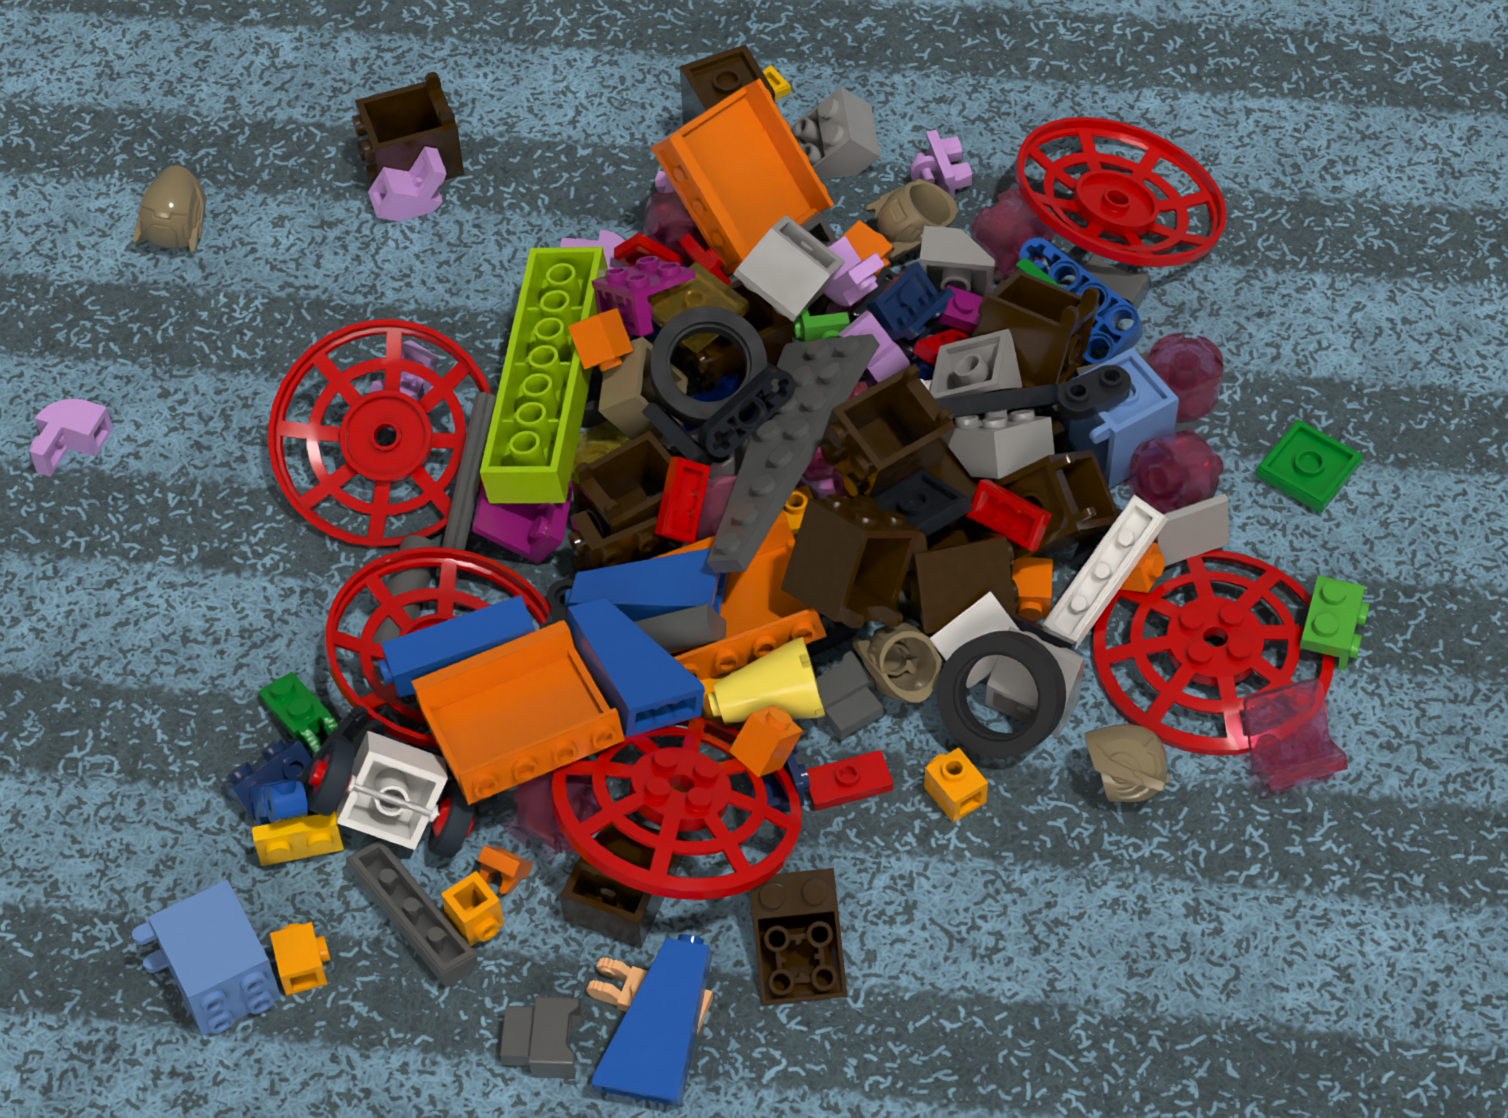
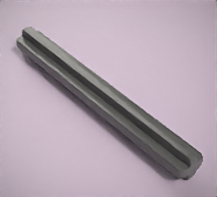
(469, 474)

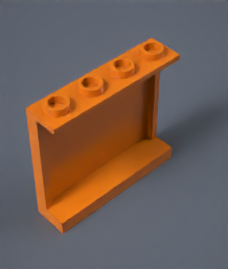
(740, 172)
(755, 609)
(516, 712)

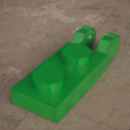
(297, 710)

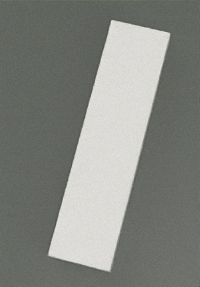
(1106, 570)

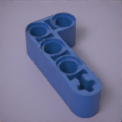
(1108, 314)

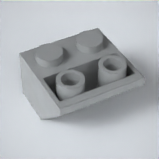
(838, 135)
(789, 268)
(1001, 442)
(1014, 689)

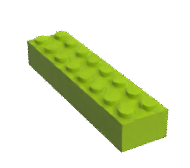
(542, 380)

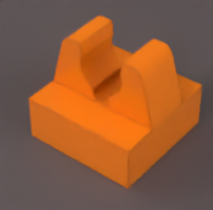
(511, 866)

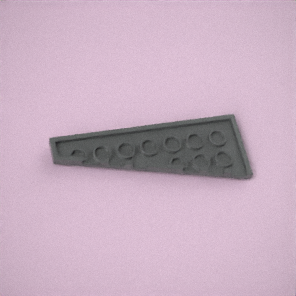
(786, 443)

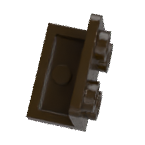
(624, 547)

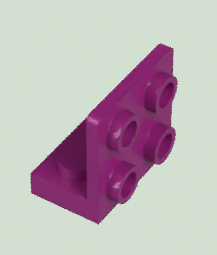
(629, 290)
(523, 527)

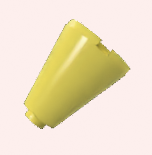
(776, 679)

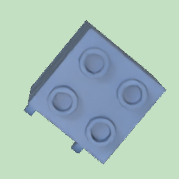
(1119, 430)
(211, 957)

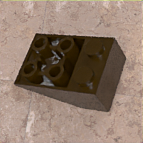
(607, 905)
(798, 937)

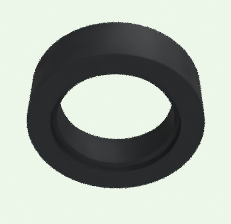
(694, 322)
(960, 719)

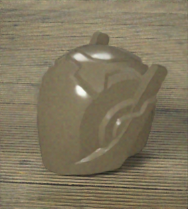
(172, 210)
(906, 211)
(909, 653)
(1129, 761)

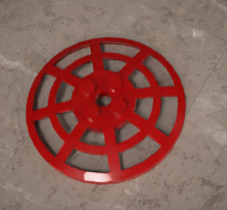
(1100, 189)
(364, 421)
(392, 607)
(1196, 658)
(677, 811)

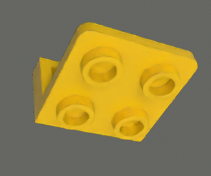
(297, 838)

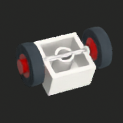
(390, 793)

